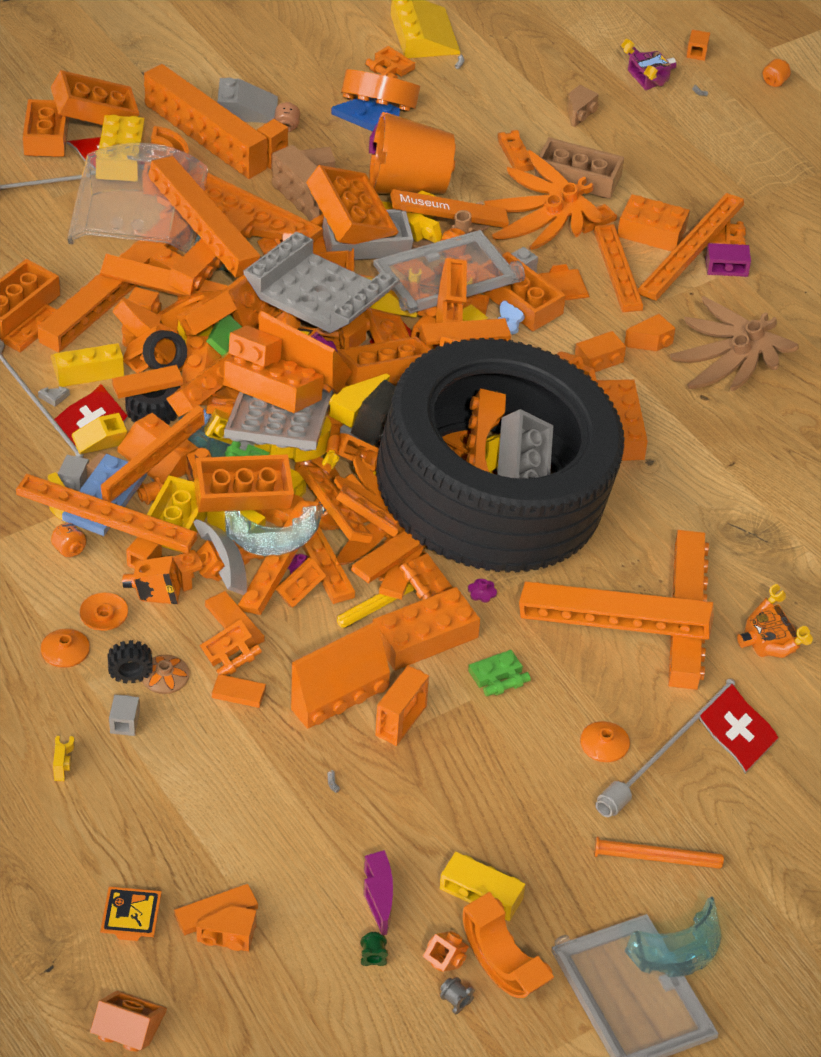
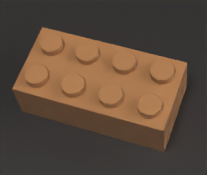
(579, 161)
(290, 176)

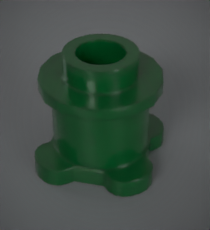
(374, 949)

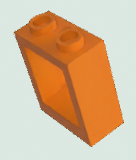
(402, 705)

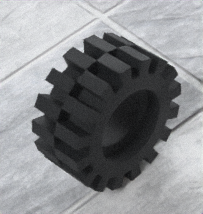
(129, 662)

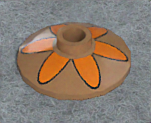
(167, 680)

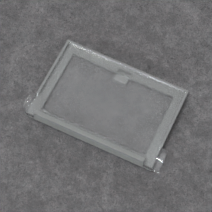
(423, 266)
(628, 1007)

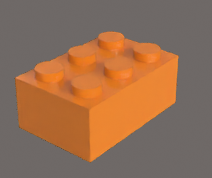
(44, 129)
(653, 223)

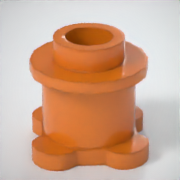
(149, 491)

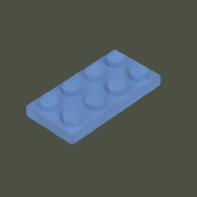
(106, 468)

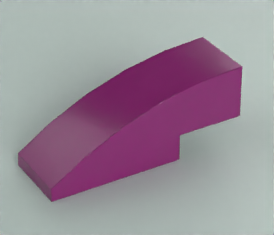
(379, 889)

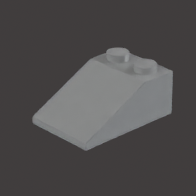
(247, 100)

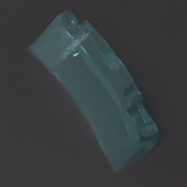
(272, 541)
(680, 951)

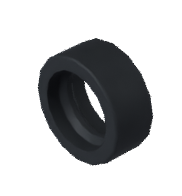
(151, 341)

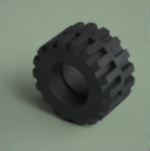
(151, 402)

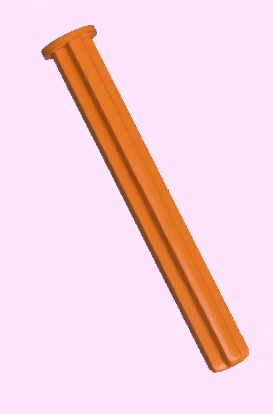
(658, 854)

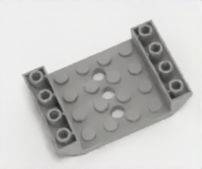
(313, 286)

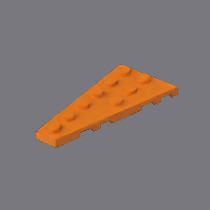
(248, 302)

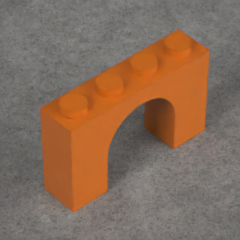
(198, 311)

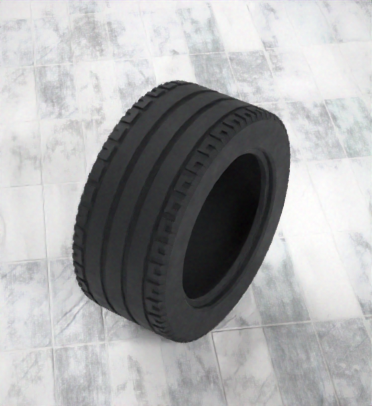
(483, 515)

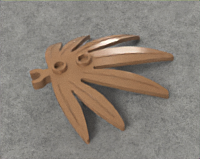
(748, 342)

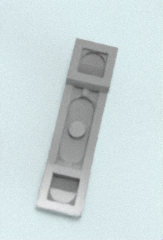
(234, 571)

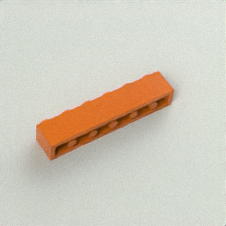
(201, 261)

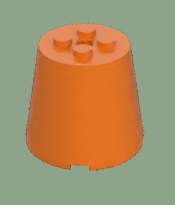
(411, 157)

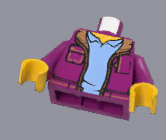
(648, 68)

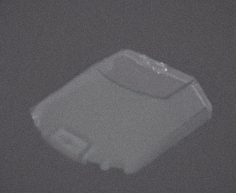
(124, 203)

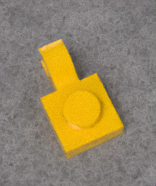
(61, 761)

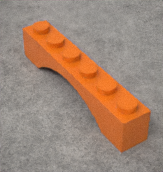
(487, 412)

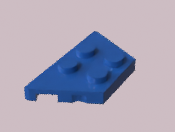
(363, 112)

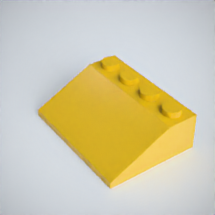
(423, 29)

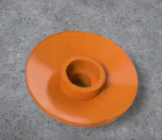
(103, 611)
(65, 648)
(605, 741)

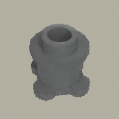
(456, 994)

